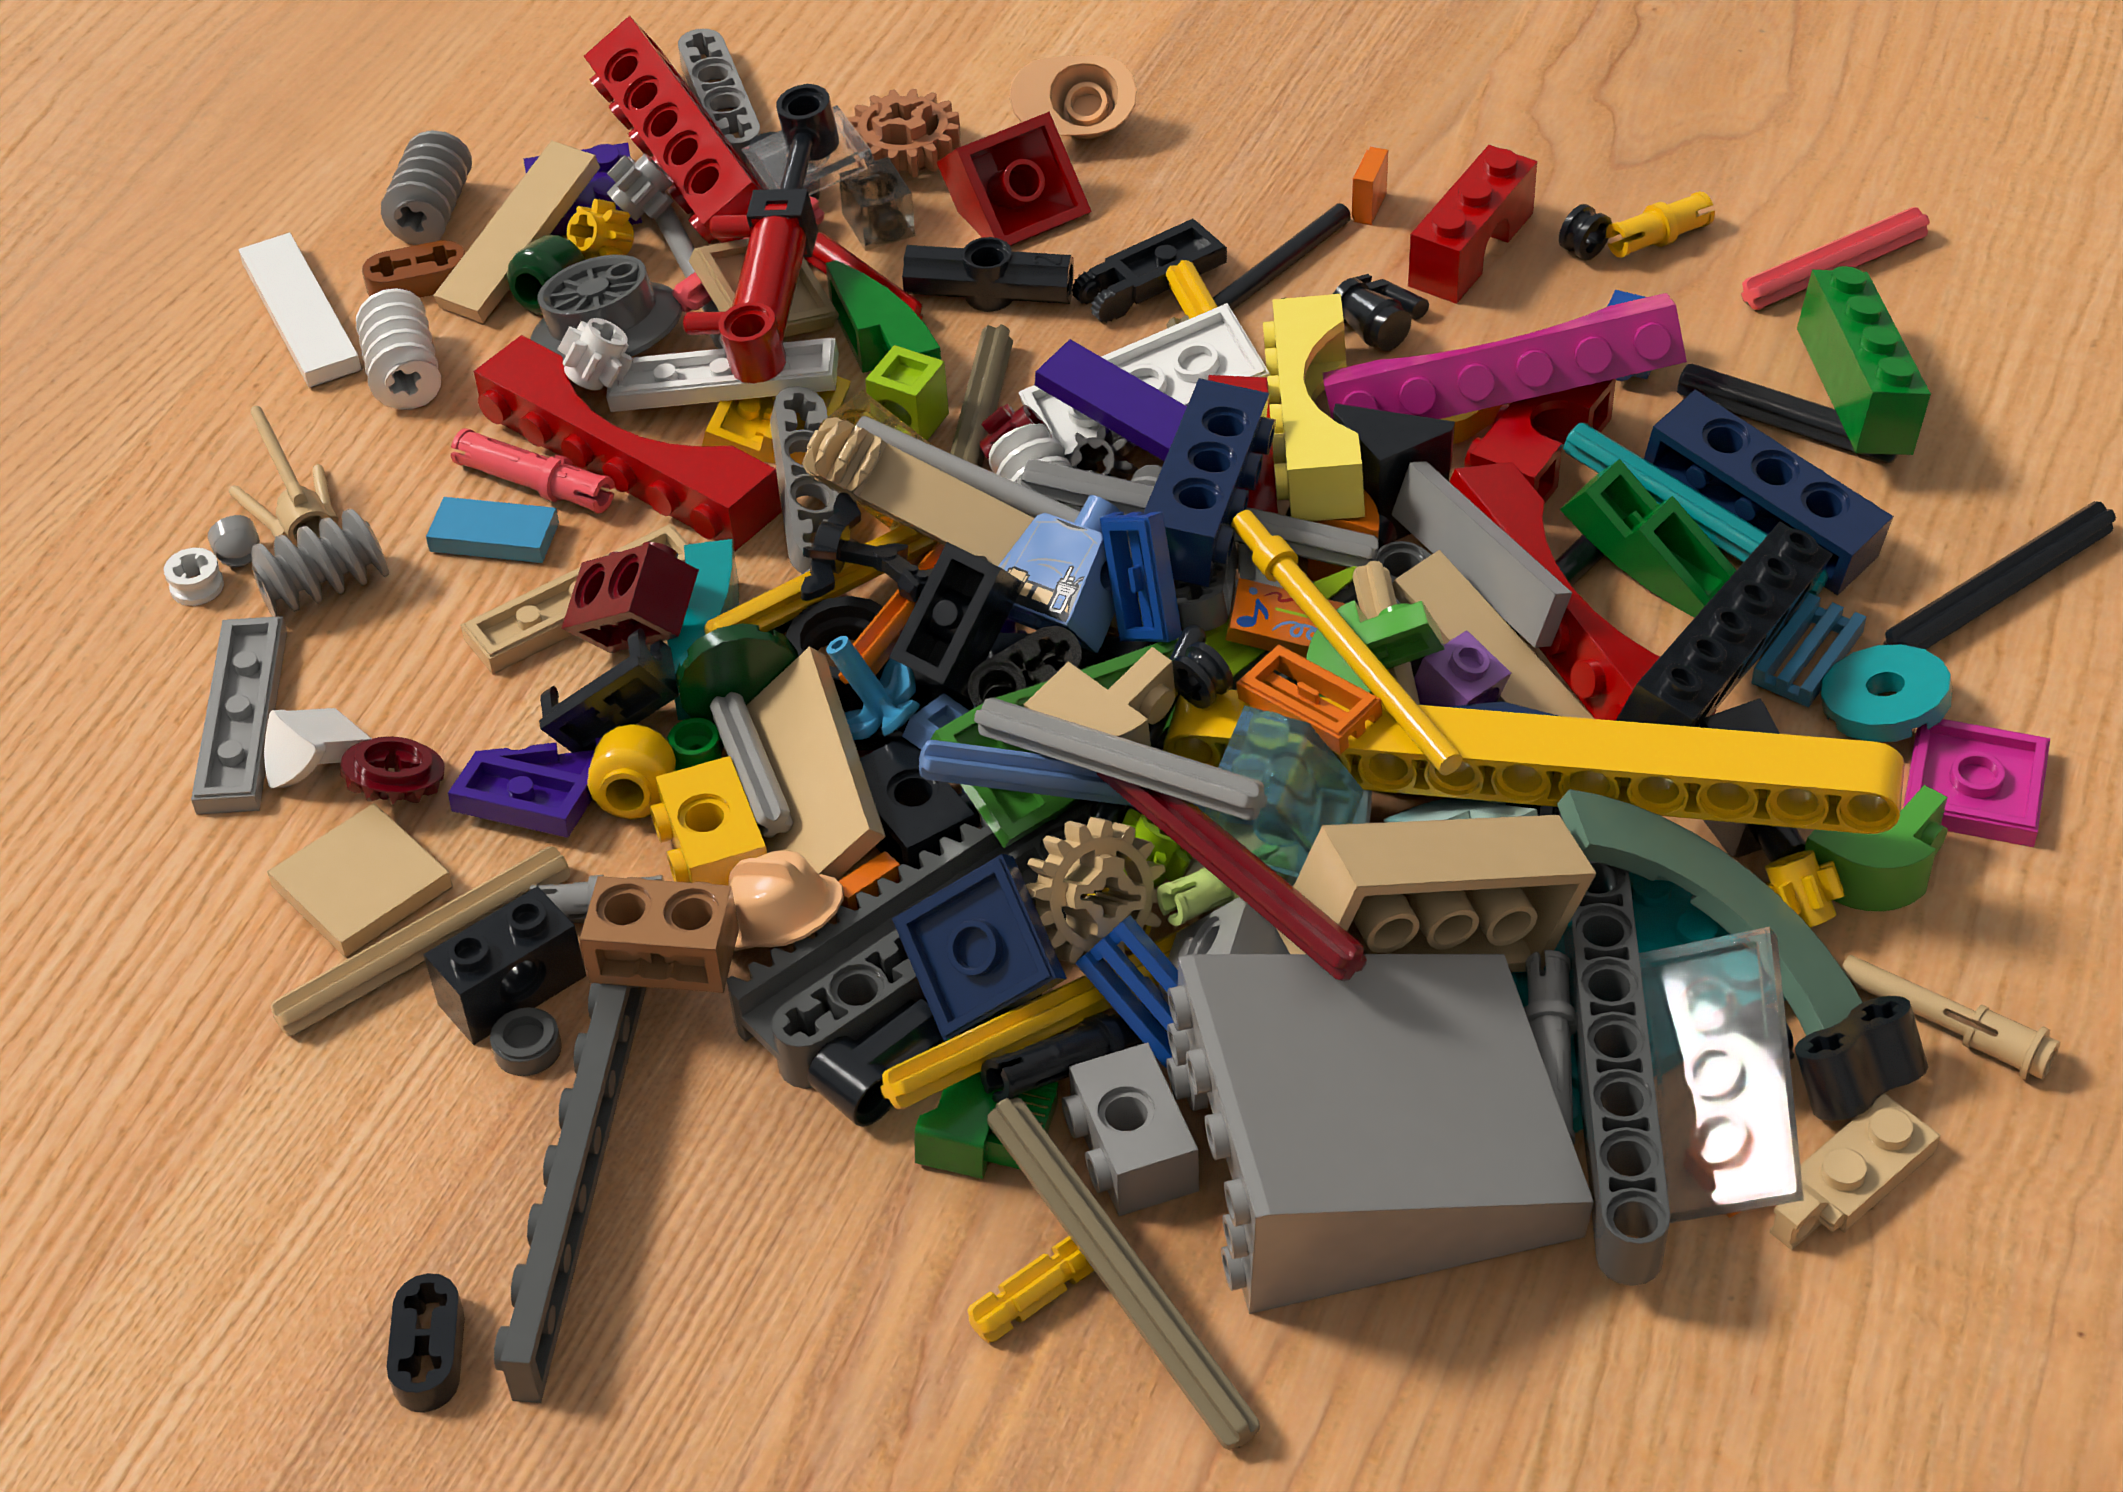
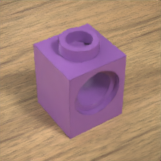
(1460, 674)

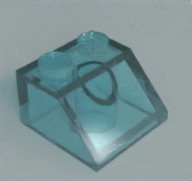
(1302, 784)

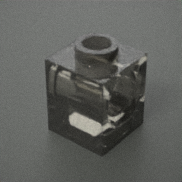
(878, 205)

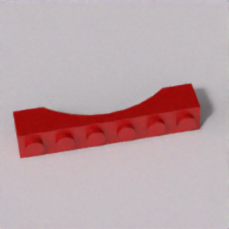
(706, 488)
(1587, 649)

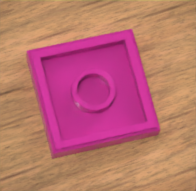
(1987, 774)

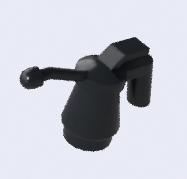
(1379, 310)

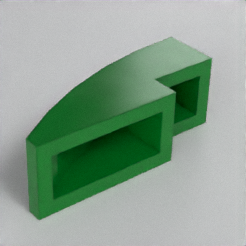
(875, 317)
(1648, 539)

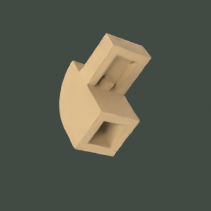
(1122, 710)

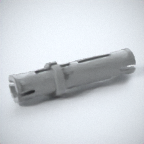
(1553, 1023)

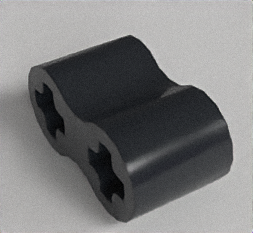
(1861, 1058)

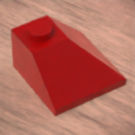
(1015, 182)

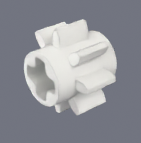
(595, 354)

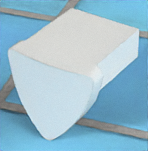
(302, 740)

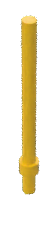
(1279, 563)

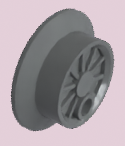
(611, 290)

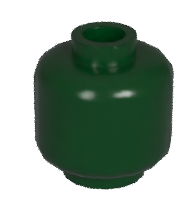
(536, 265)

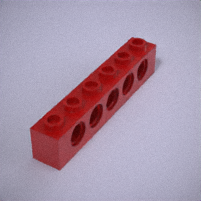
(671, 126)

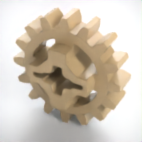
(1086, 865)

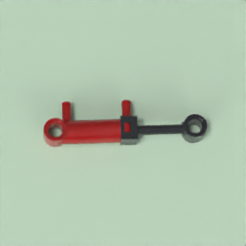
(780, 235)

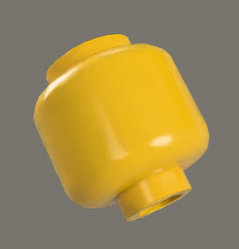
(626, 769)

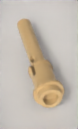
(2015, 1043)

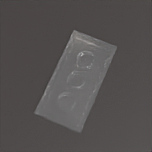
(1722, 1074)

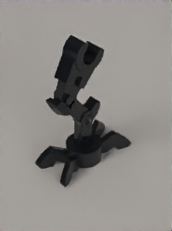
(835, 547)

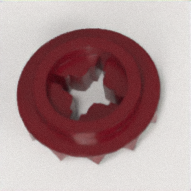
(414, 764)

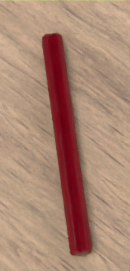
(1249, 878)

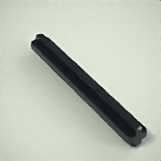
(2003, 578)

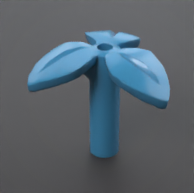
(882, 700)

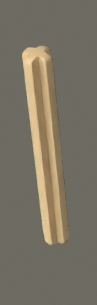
(406, 947)

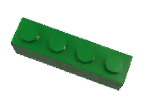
(1863, 362)

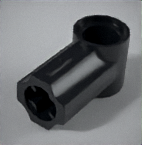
(852, 1070)

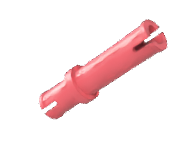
(551, 476)

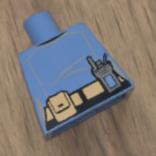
(1064, 574)

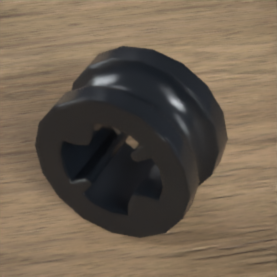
(1584, 232)
(1201, 675)

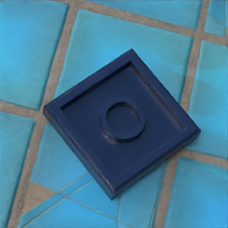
(979, 947)

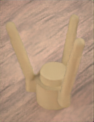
(296, 504)

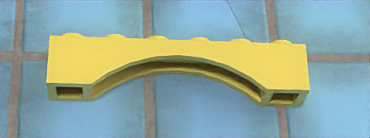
(1313, 454)

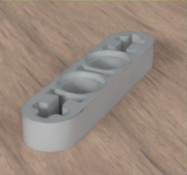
(720, 94)
(792, 476)

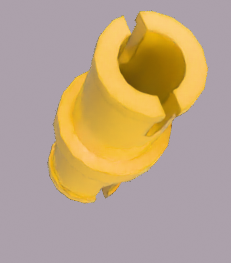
(1660, 224)

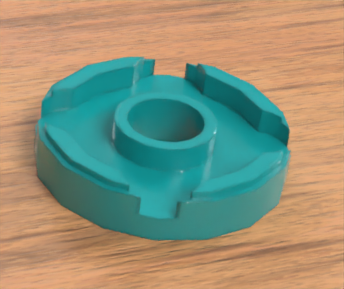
(1914, 673)

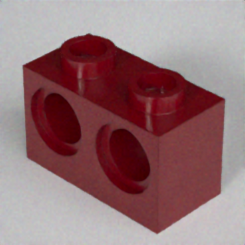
(629, 592)

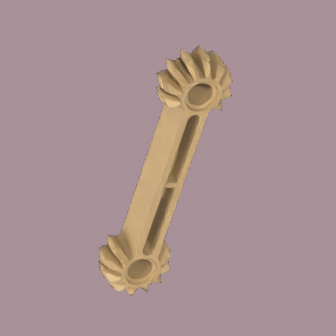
(914, 492)

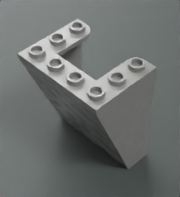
(1371, 1118)

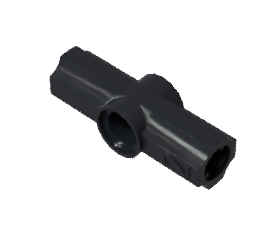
(988, 274)

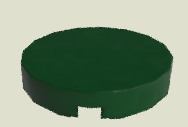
(729, 661)

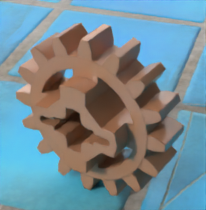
(908, 129)

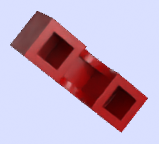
(1485, 202)
(1536, 428)

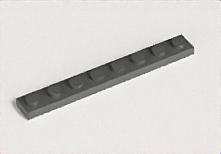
(570, 1180)

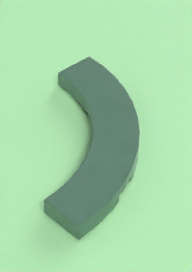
(1721, 888)

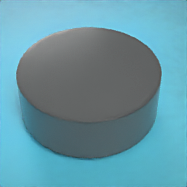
(525, 1041)

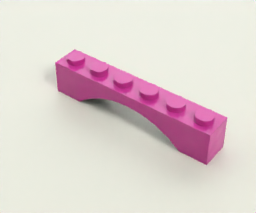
(1574, 354)

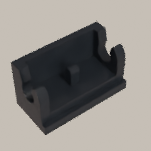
(613, 699)

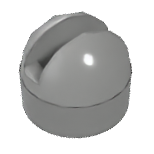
(233, 540)

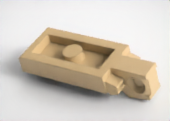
(1856, 1170)

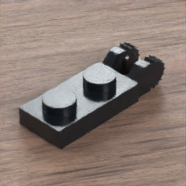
(1141, 269)

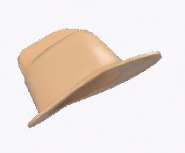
(1081, 92)
(781, 899)

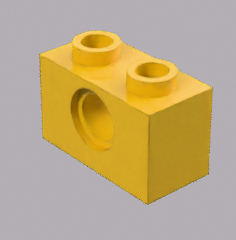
(706, 821)

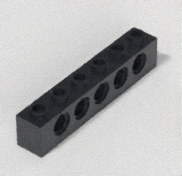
(1729, 632)

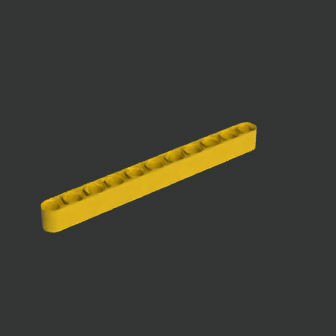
(1651, 766)

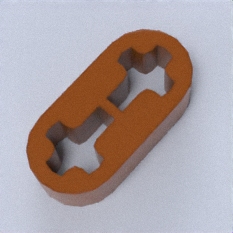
(412, 268)

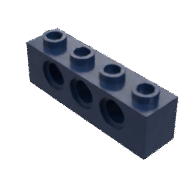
(1207, 474)
(1767, 484)

